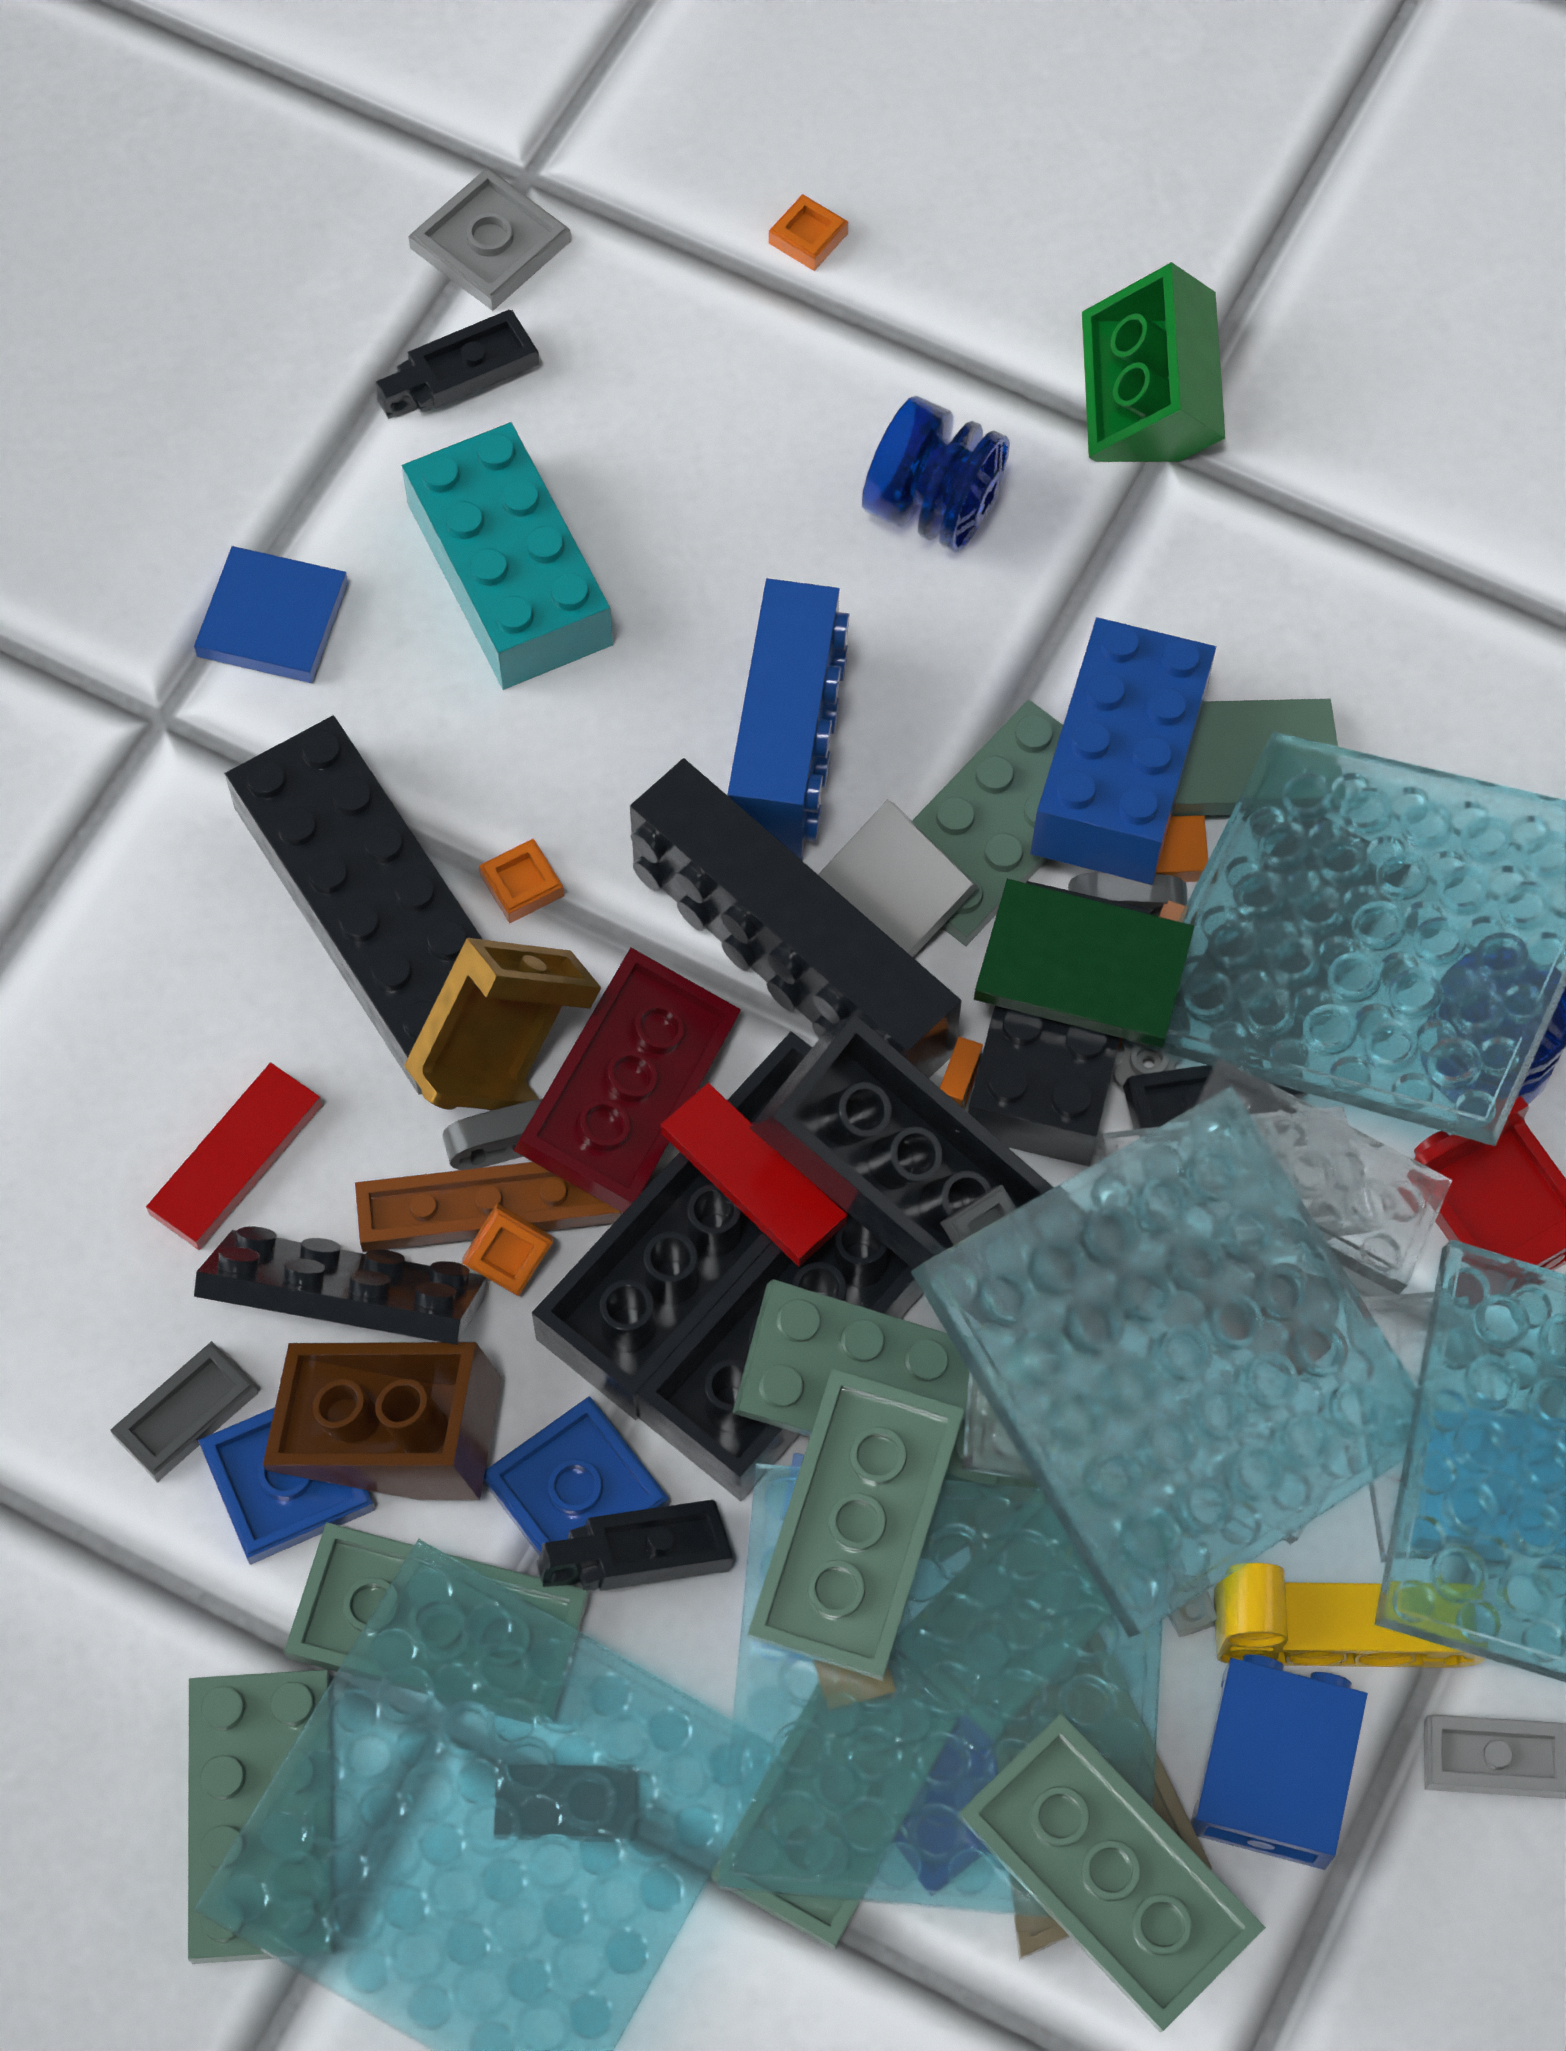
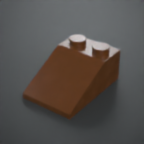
(386, 1417)

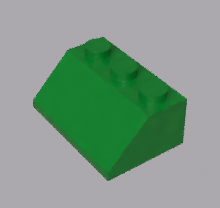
(1153, 370)

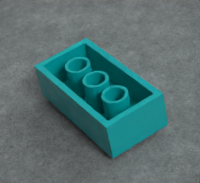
(507, 555)

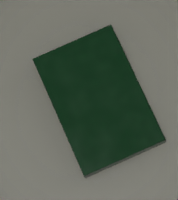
(1084, 963)

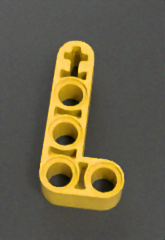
(1315, 1624)

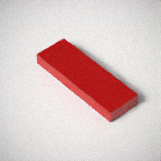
(234, 1156)
(753, 1174)

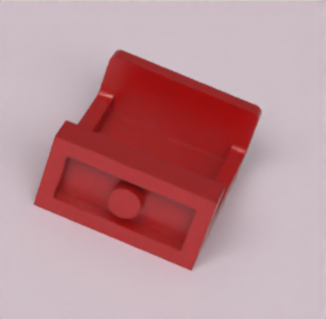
(1502, 1194)

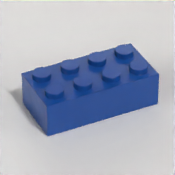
(790, 710)
(1123, 751)

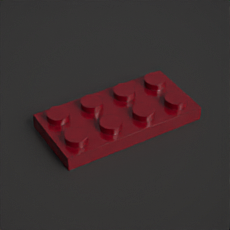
(625, 1078)

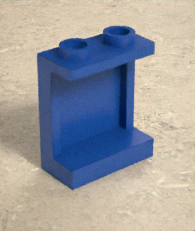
(1280, 1761)

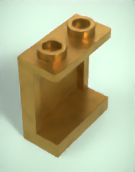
(494, 1022)

